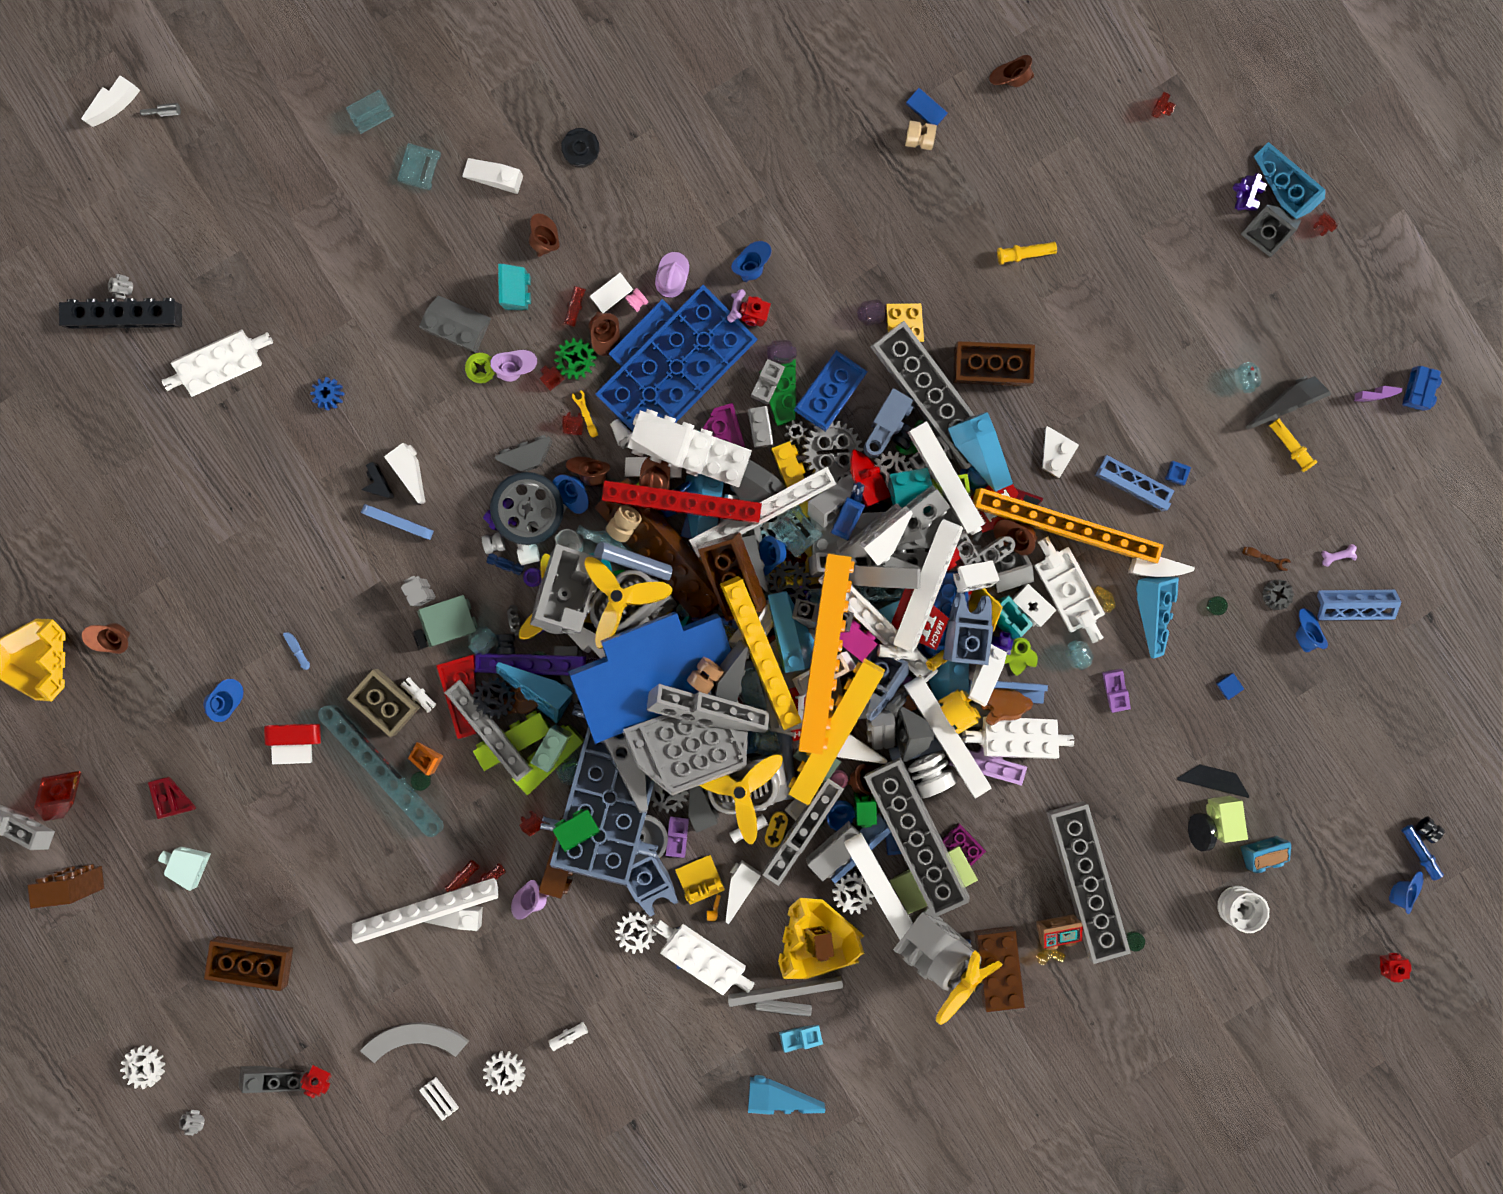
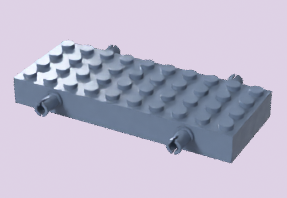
(604, 794)

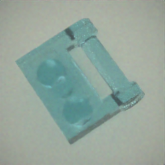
(413, 165)
(792, 535)

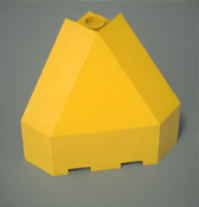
(34, 659)
(809, 913)

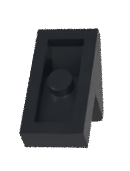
(380, 484)

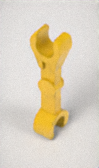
(585, 413)

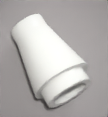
(621, 433)

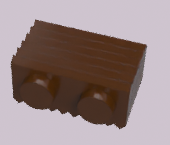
(819, 943)

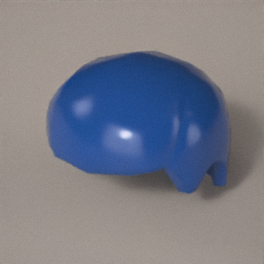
(840, 814)

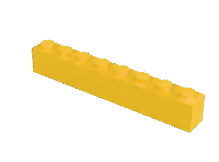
(761, 652)
(842, 722)

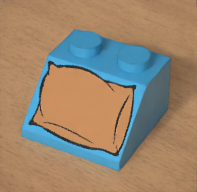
(1266, 853)

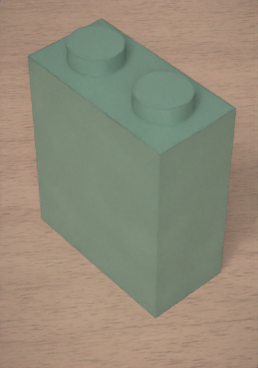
(447, 620)
(551, 748)

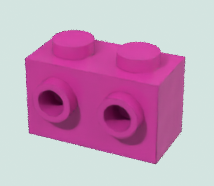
(858, 641)

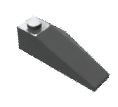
(1296, 396)
(757, 484)

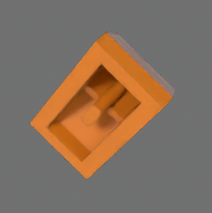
(425, 758)

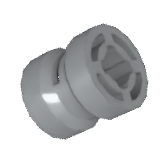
(493, 543)

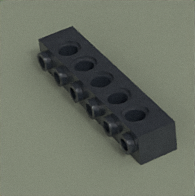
(70, 313)

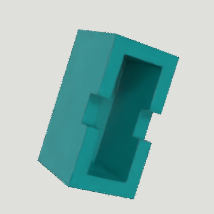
(1011, 619)

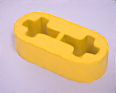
(772, 826)

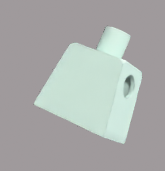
(185, 866)

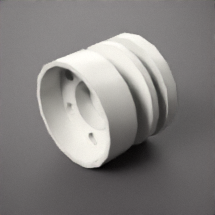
(932, 777)
(1252, 912)

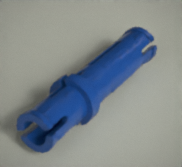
(1426, 859)

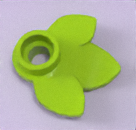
(1020, 659)

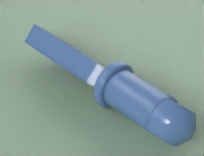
(295, 647)

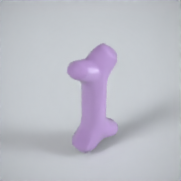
(734, 314)
(1330, 557)

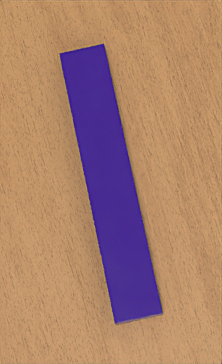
(531, 663)

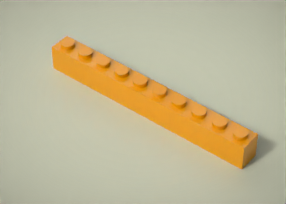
(1066, 525)
(824, 653)

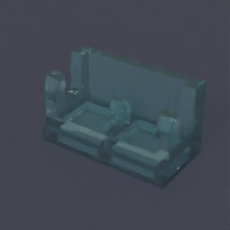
(370, 111)
(752, 689)

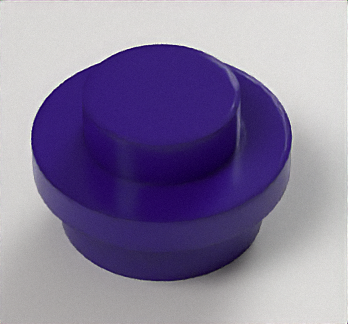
(532, 577)

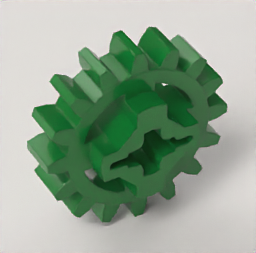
(578, 350)

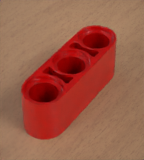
(292, 734)

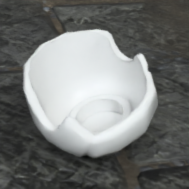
(569, 539)

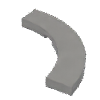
(414, 1033)

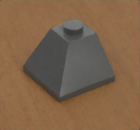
(1271, 229)
(912, 734)

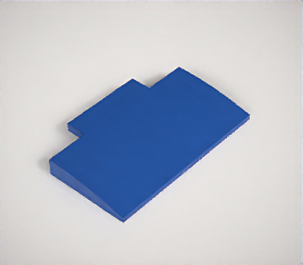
(674, 358)
(637, 660)

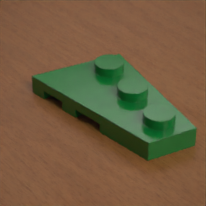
(784, 399)

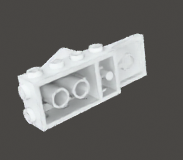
(687, 448)

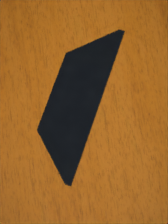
(1215, 779)

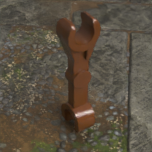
(1252, 552)

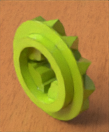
(471, 369)

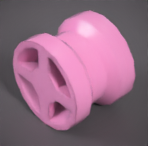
(636, 299)

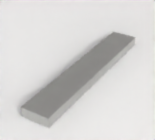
(488, 731)
(785, 991)

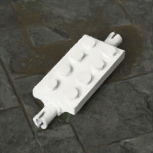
(217, 362)
(1069, 589)
(1020, 738)
(702, 958)

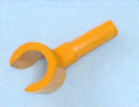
(712, 915)

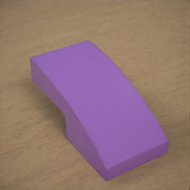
(1380, 393)
(1116, 690)
(677, 837)

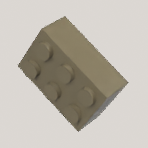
(383, 702)

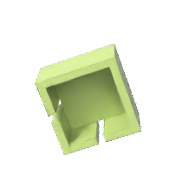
(1228, 817)

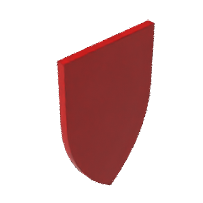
(869, 475)

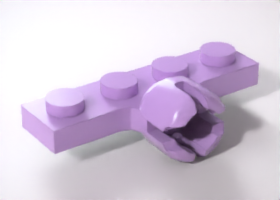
(998, 768)

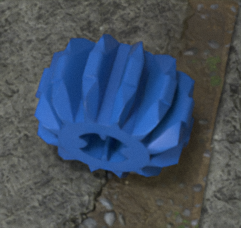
(324, 387)

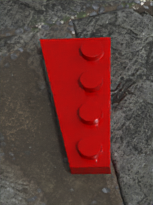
(449, 674)

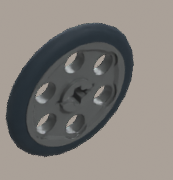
(520, 534)

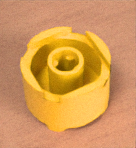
(959, 711)

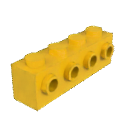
(789, 468)

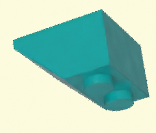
(513, 287)
(909, 485)

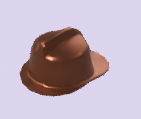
(1014, 72)
(543, 234)
(604, 333)
(590, 470)
(655, 474)
(1022, 534)
(107, 638)
(858, 781)

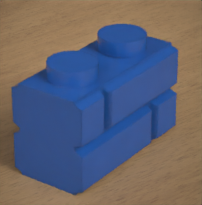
(1422, 388)

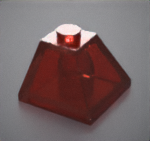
(57, 795)

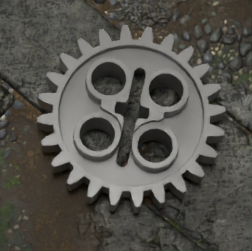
(831, 438)

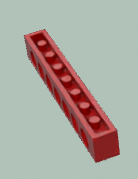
(681, 502)

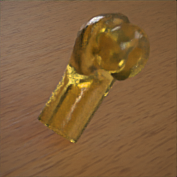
(1108, 599)
(1046, 955)

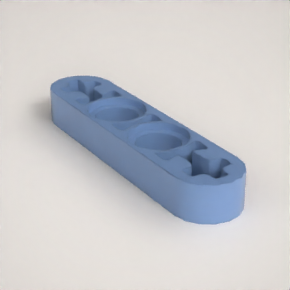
(397, 521)

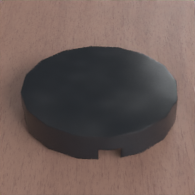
(580, 147)
(1201, 831)

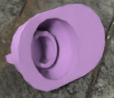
(672, 274)
(513, 364)
(528, 900)

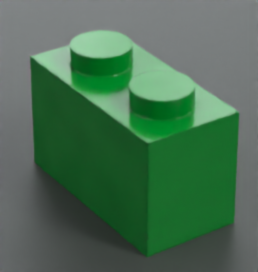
(865, 810)
(575, 830)

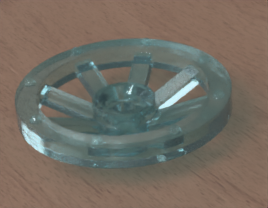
(598, 536)

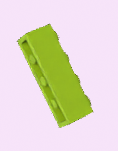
(520, 736)
(537, 775)

